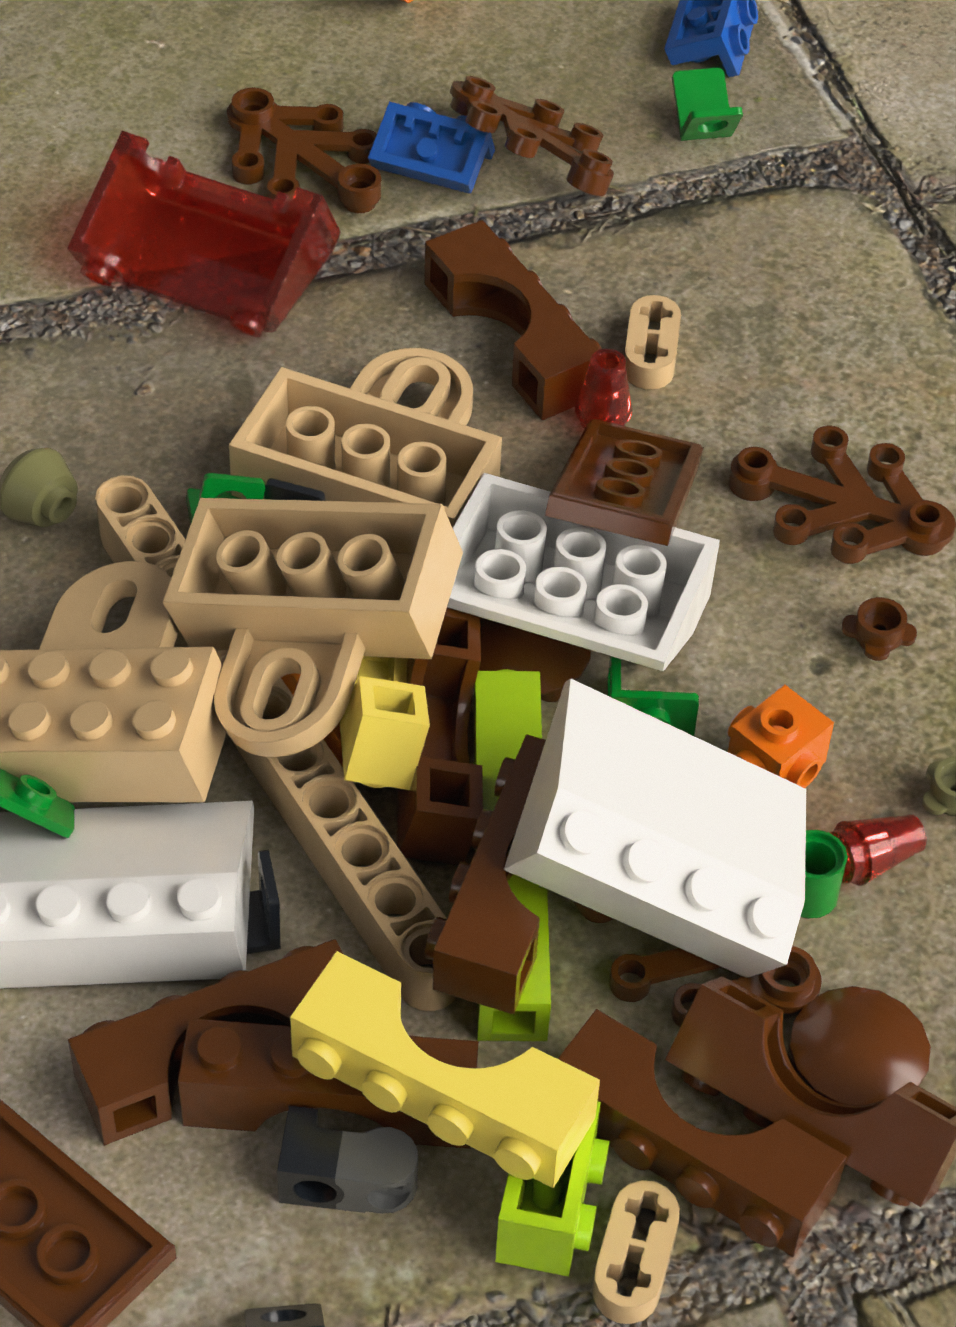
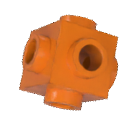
(783, 736)

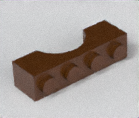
(480, 276)
(447, 791)
(490, 936)
(738, 1049)
(134, 1063)
(246, 1073)
(762, 1180)

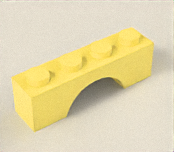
(384, 725)
(518, 1112)

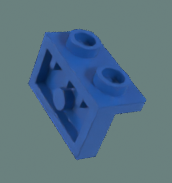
(712, 29)
(430, 147)

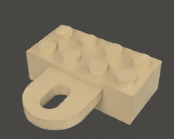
(365, 444)
(308, 596)
(114, 708)

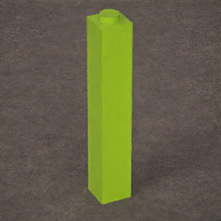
(503, 713)

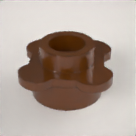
(879, 627)

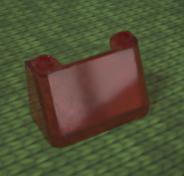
(202, 239)

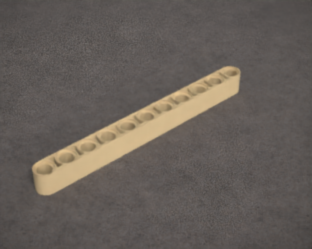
(306, 787)

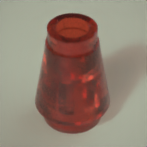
(605, 390)
(878, 845)

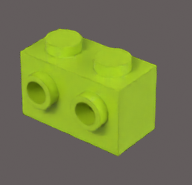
(546, 1224)

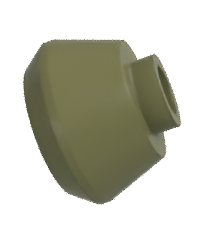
(38, 488)

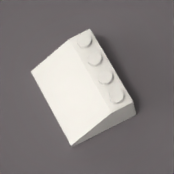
(576, 579)
(665, 834)
(126, 895)

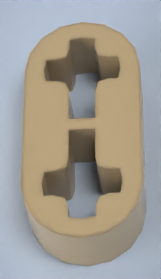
(648, 341)
(650, 1255)

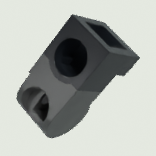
(345, 1168)

